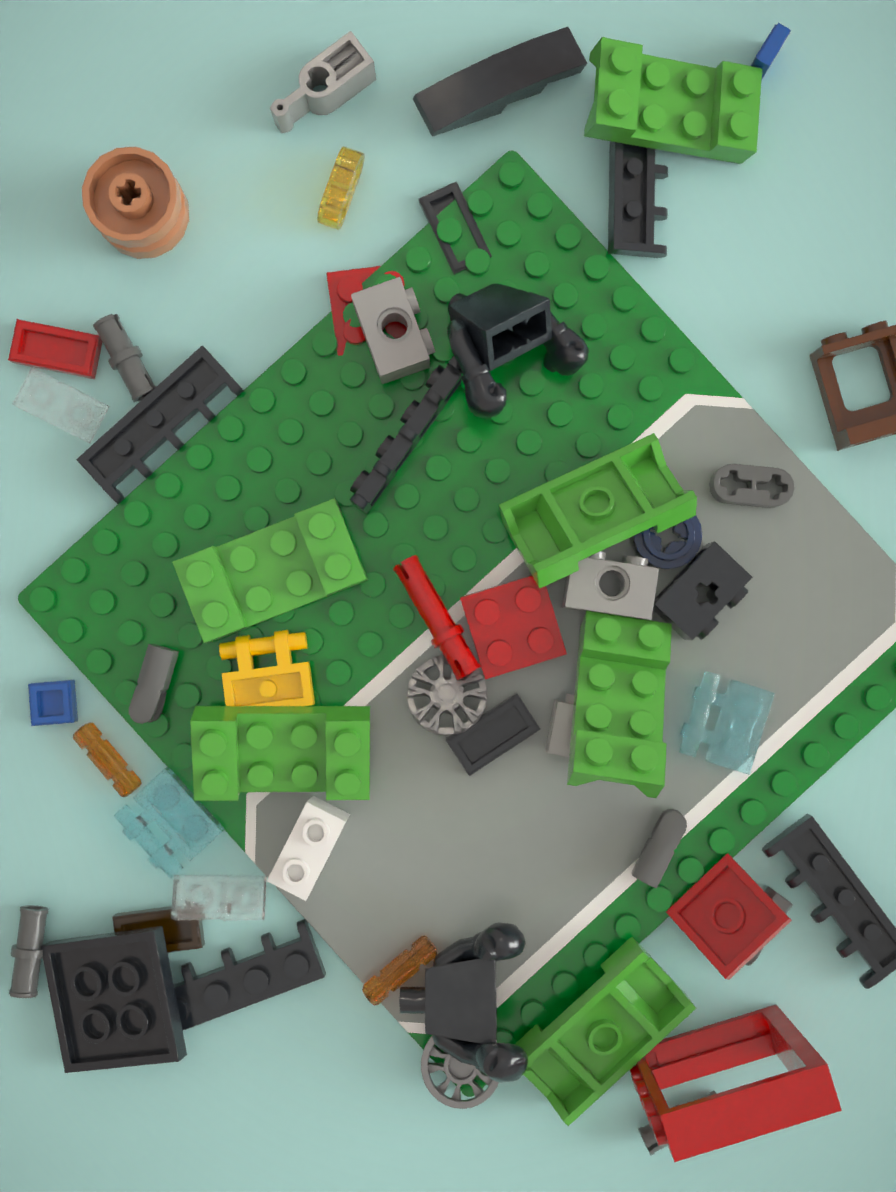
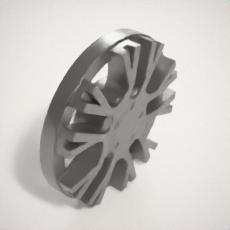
(446, 697)
(457, 1073)

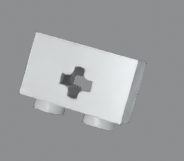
(308, 847)

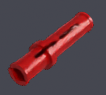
(437, 618)

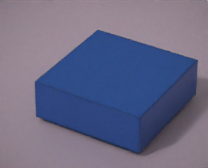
(771, 47)
(53, 702)

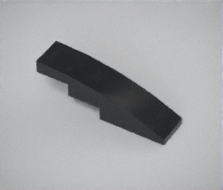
(498, 81)

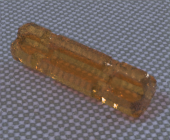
(107, 759)
(399, 970)

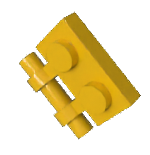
(267, 686)

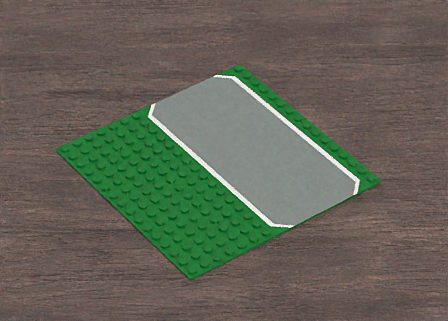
(513, 839)

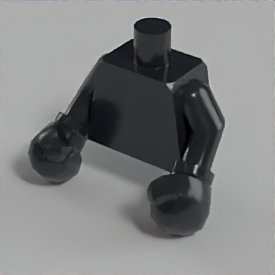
(499, 326)
(463, 1002)

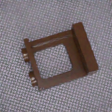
(865, 424)

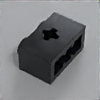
(709, 568)

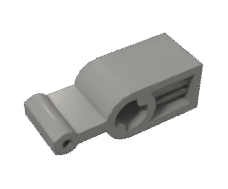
(341, 67)

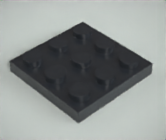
(114, 1000)

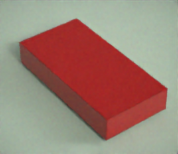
(55, 349)

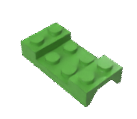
(674, 103)
(595, 509)
(270, 571)
(620, 702)
(280, 751)
(604, 1031)

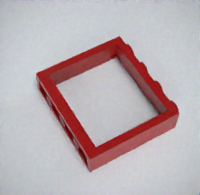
(744, 1111)

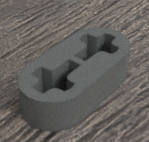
(752, 475)

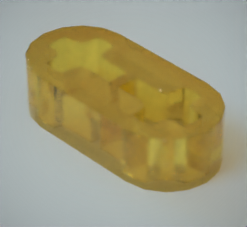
(340, 188)

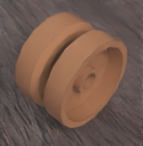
(135, 202)

